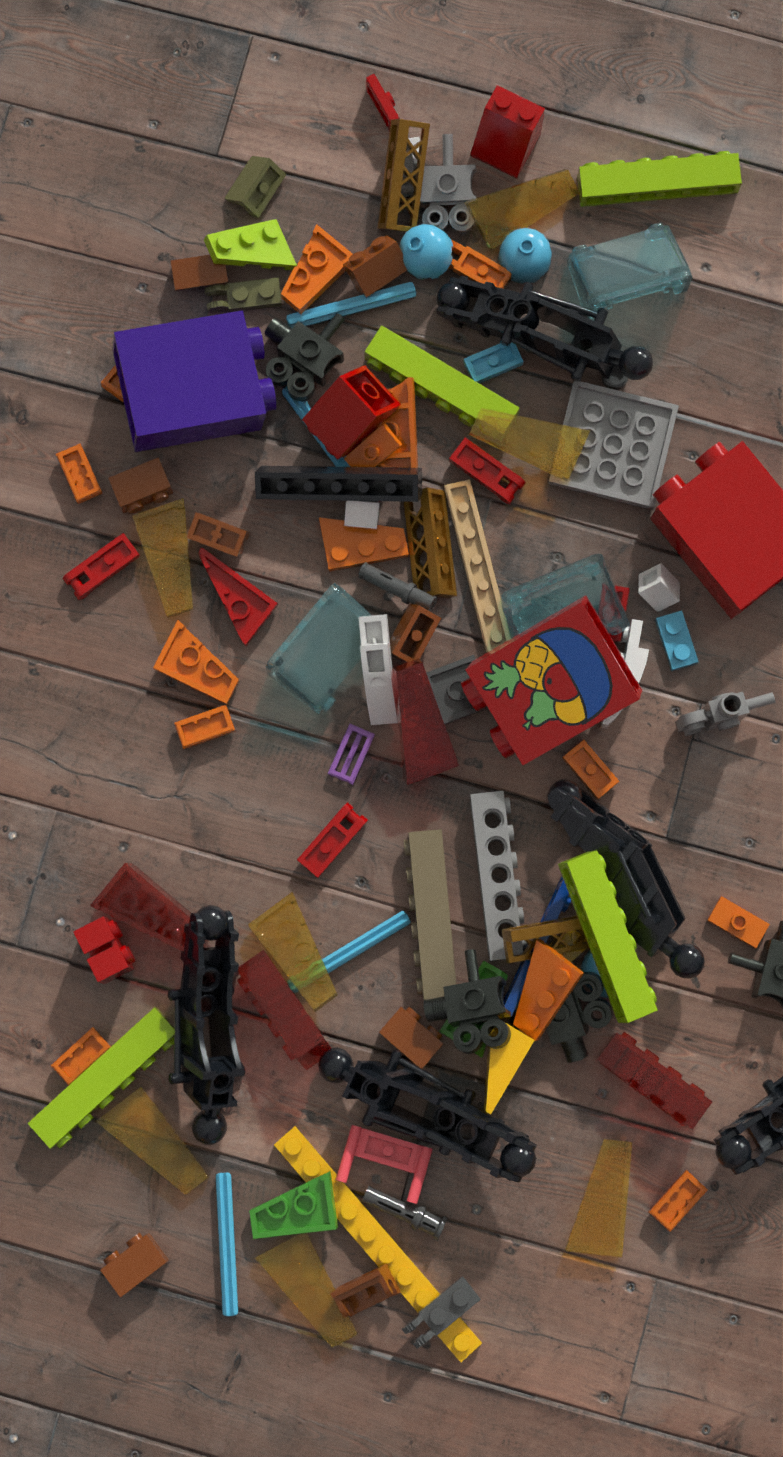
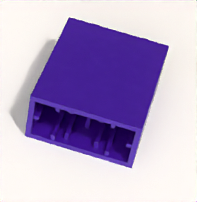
(192, 380)

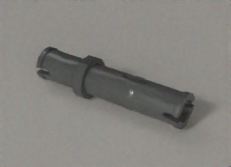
(407, 592)

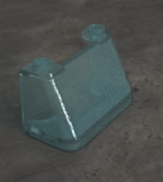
(629, 268)
(551, 592)
(320, 650)

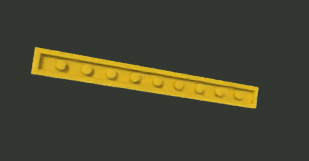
(375, 1239)

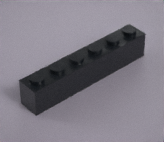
(338, 483)

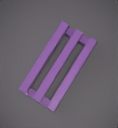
(342, 775)

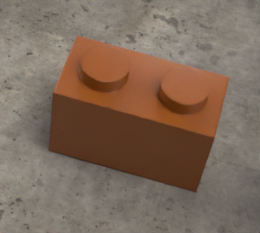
(375, 265)
(141, 486)
(413, 633)
(412, 1037)
(134, 1264)

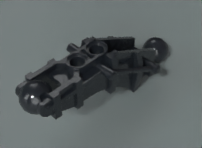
(605, 353)
(635, 872)
(203, 993)
(363, 1080)
(735, 1150)

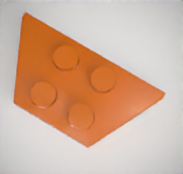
(403, 425)

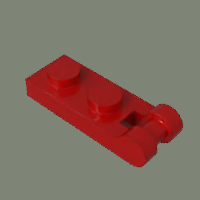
(486, 470)
(101, 566)
(331, 841)

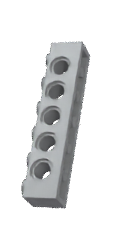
(481, 806)

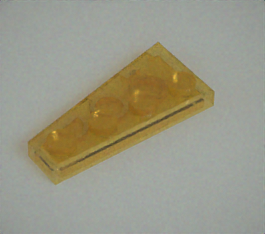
(520, 205)
(534, 441)
(167, 552)
(292, 947)
(151, 1137)
(602, 1212)
(306, 1282)

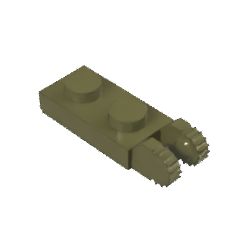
(245, 295)

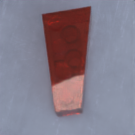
(422, 732)
(144, 905)
(283, 1009)
(654, 1081)

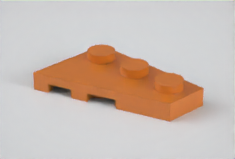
(195, 666)
(545, 989)

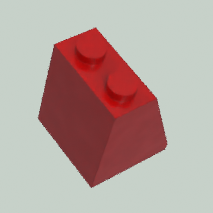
(507, 131)
(350, 411)

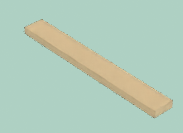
(477, 564)

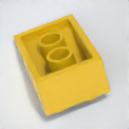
(503, 1065)

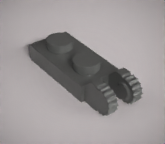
(443, 1310)

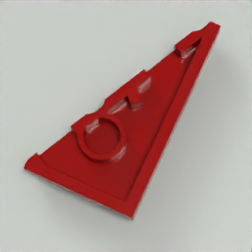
(243, 601)

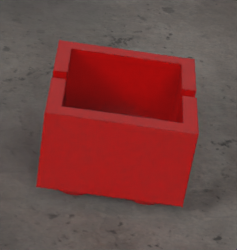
(107, 955)

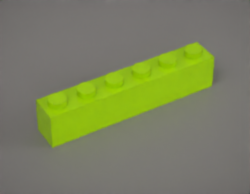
(659, 179)
(432, 378)
(608, 936)
(103, 1078)

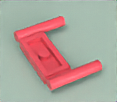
(388, 1152)

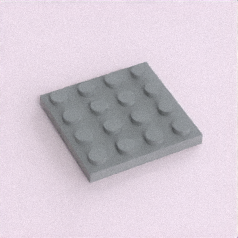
(624, 445)

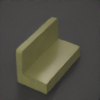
(256, 185)

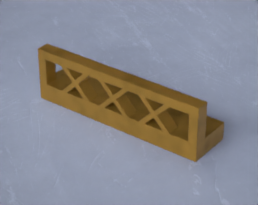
(394, 172)
(434, 542)
(540, 929)

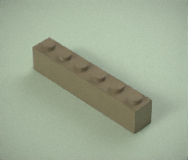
(431, 911)

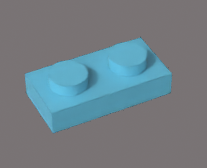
(493, 362)
(676, 640)

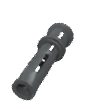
(417, 1217)

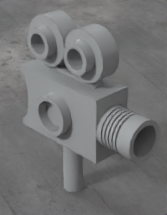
(446, 187)
(715, 714)

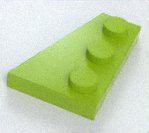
(251, 244)

